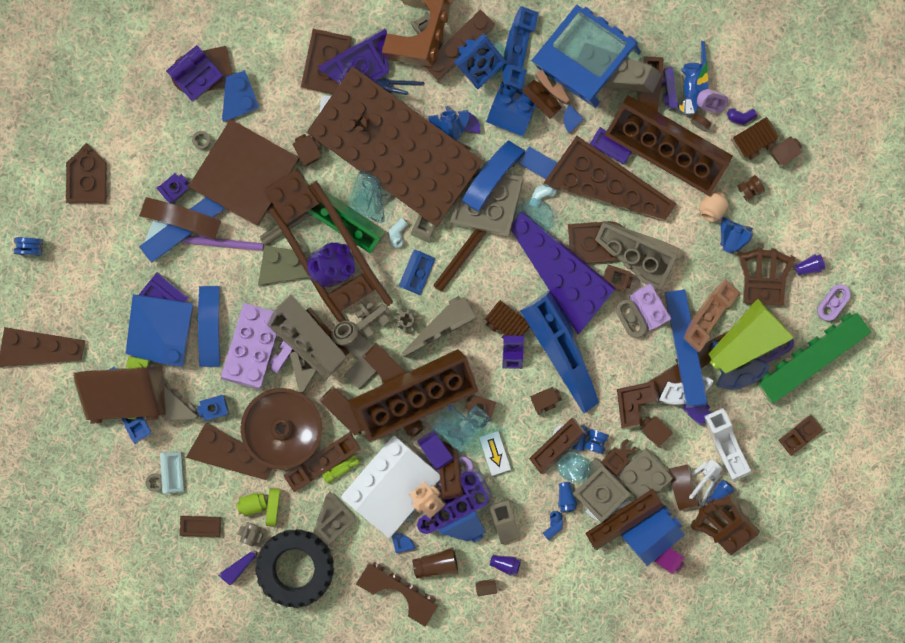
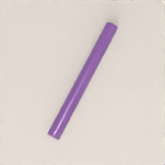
(223, 243)

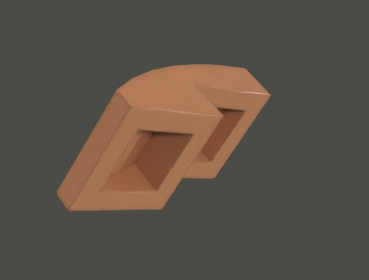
(555, 91)

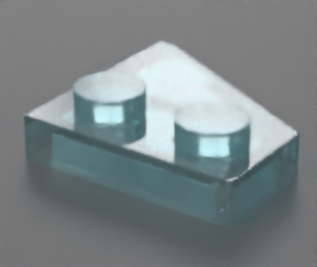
(367, 197)

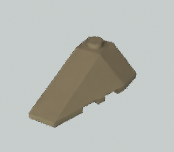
(450, 319)

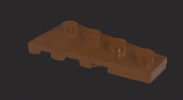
(29, 347)
(225, 452)

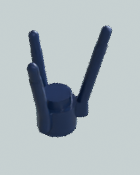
(386, 84)

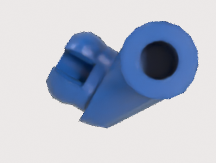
(556, 525)

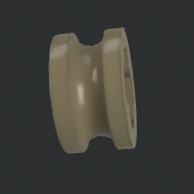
(196, 143)
(148, 483)

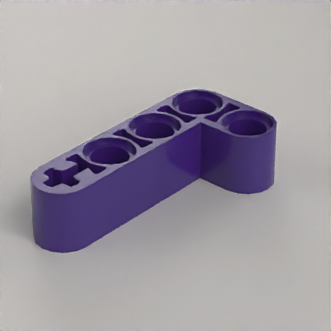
(453, 507)

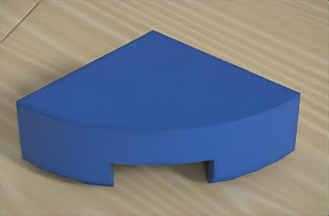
(571, 118)
(402, 543)

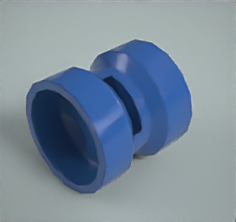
(598, 437)

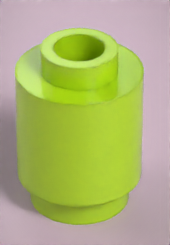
(251, 504)

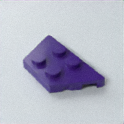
(364, 56)

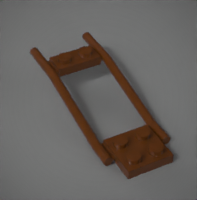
(295, 196)

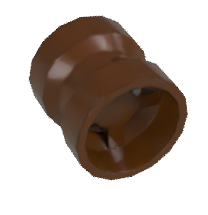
(751, 188)

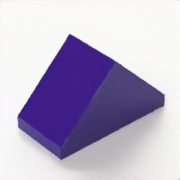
(435, 450)

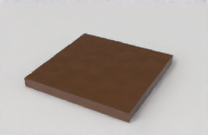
(240, 170)

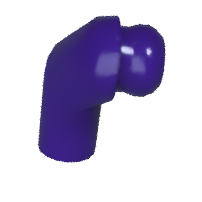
(739, 117)

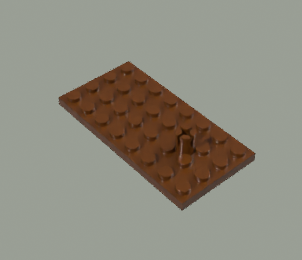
(396, 145)

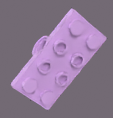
(250, 348)

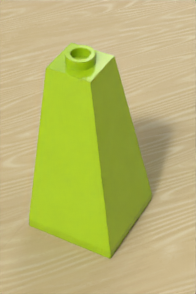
(749, 338)

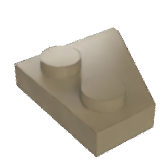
(332, 520)

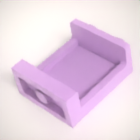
(650, 307)

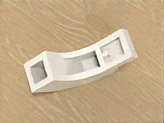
(726, 444)

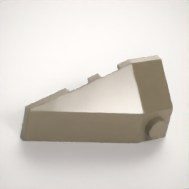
(642, 254)

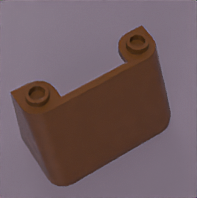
(121, 393)

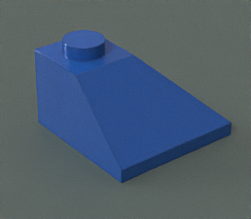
(465, 528)

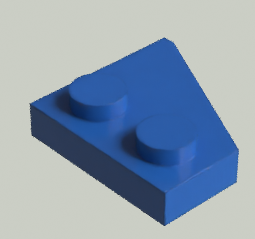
(238, 96)

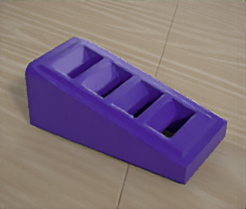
(233, 572)

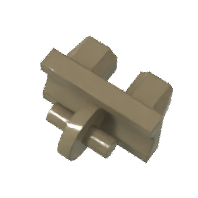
(379, 313)

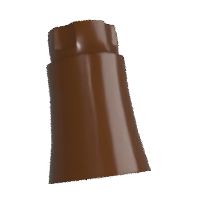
(436, 564)

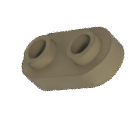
(631, 318)

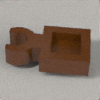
(617, 459)

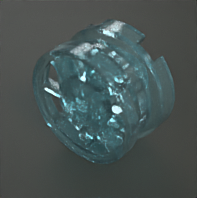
(573, 467)

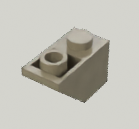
(504, 521)

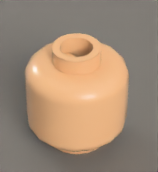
(713, 206)

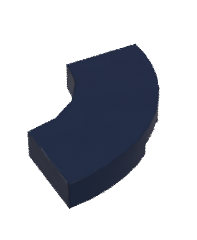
(744, 375)

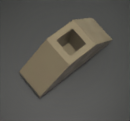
(174, 407)

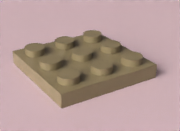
(498, 211)

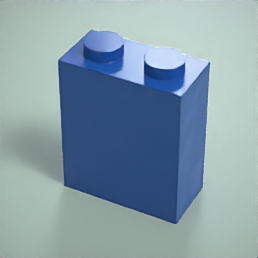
(654, 535)

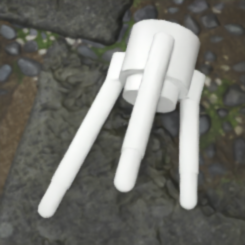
(711, 471)

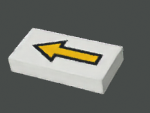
(494, 453)

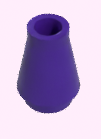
(811, 265)
(507, 564)

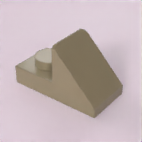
(302, 376)

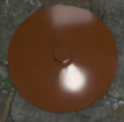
(281, 428)

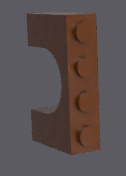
(340, 405)

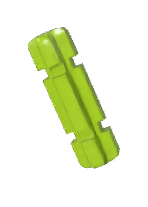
(341, 469)

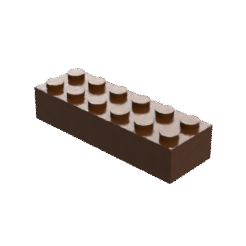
(668, 145)
(414, 395)

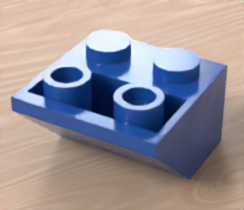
(511, 110)

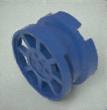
(25, 243)

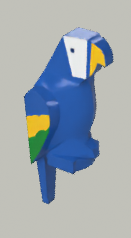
(695, 82)

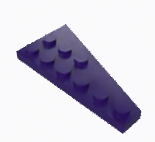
(570, 280)

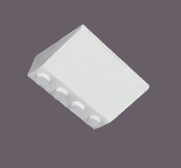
(385, 486)

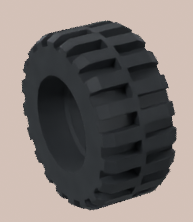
(268, 577)

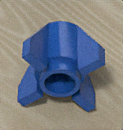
(451, 122)
(734, 235)

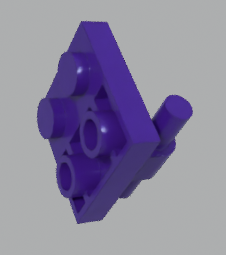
(194, 73)

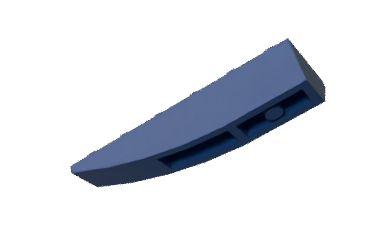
(561, 346)

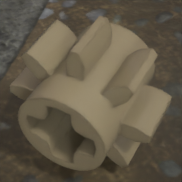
(411, 316)
(250, 534)

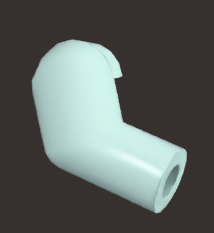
(543, 191)
(395, 235)

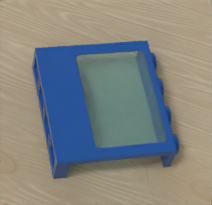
(584, 53)

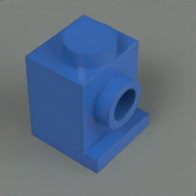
(220, 404)

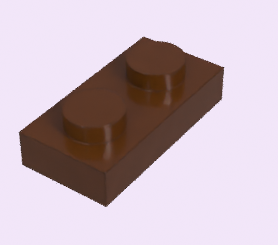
(542, 99)

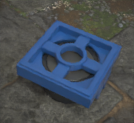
(479, 59)

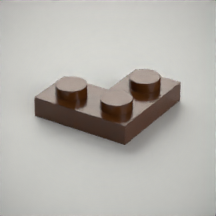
(630, 402)

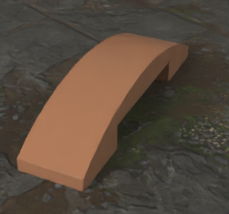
(709, 313)

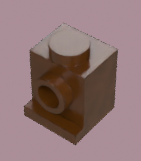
(612, 271)
(545, 399)
(489, 405)

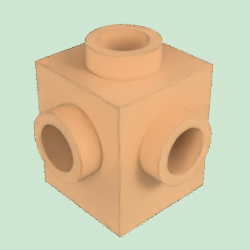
(426, 499)

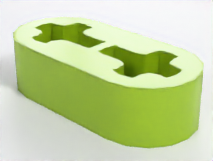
(273, 506)

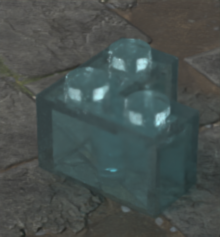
(458, 429)

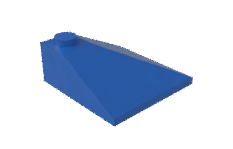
(159, 329)

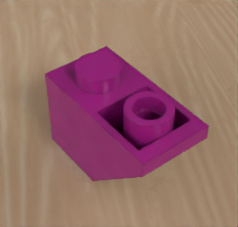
(671, 561)

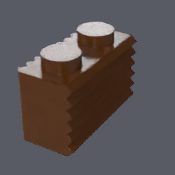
(755, 138)
(506, 321)

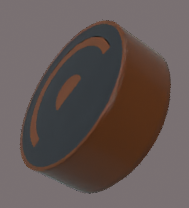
(701, 122)

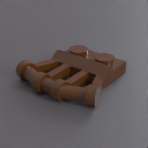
(767, 290)
(735, 533)

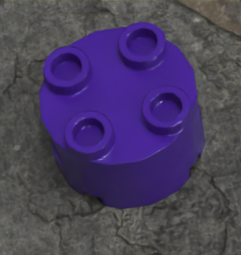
(331, 264)

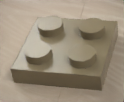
(644, 474)
(601, 493)

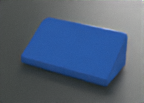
(417, 272)

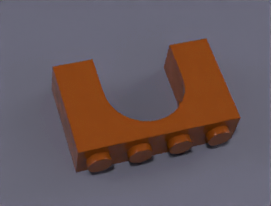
(421, 48)

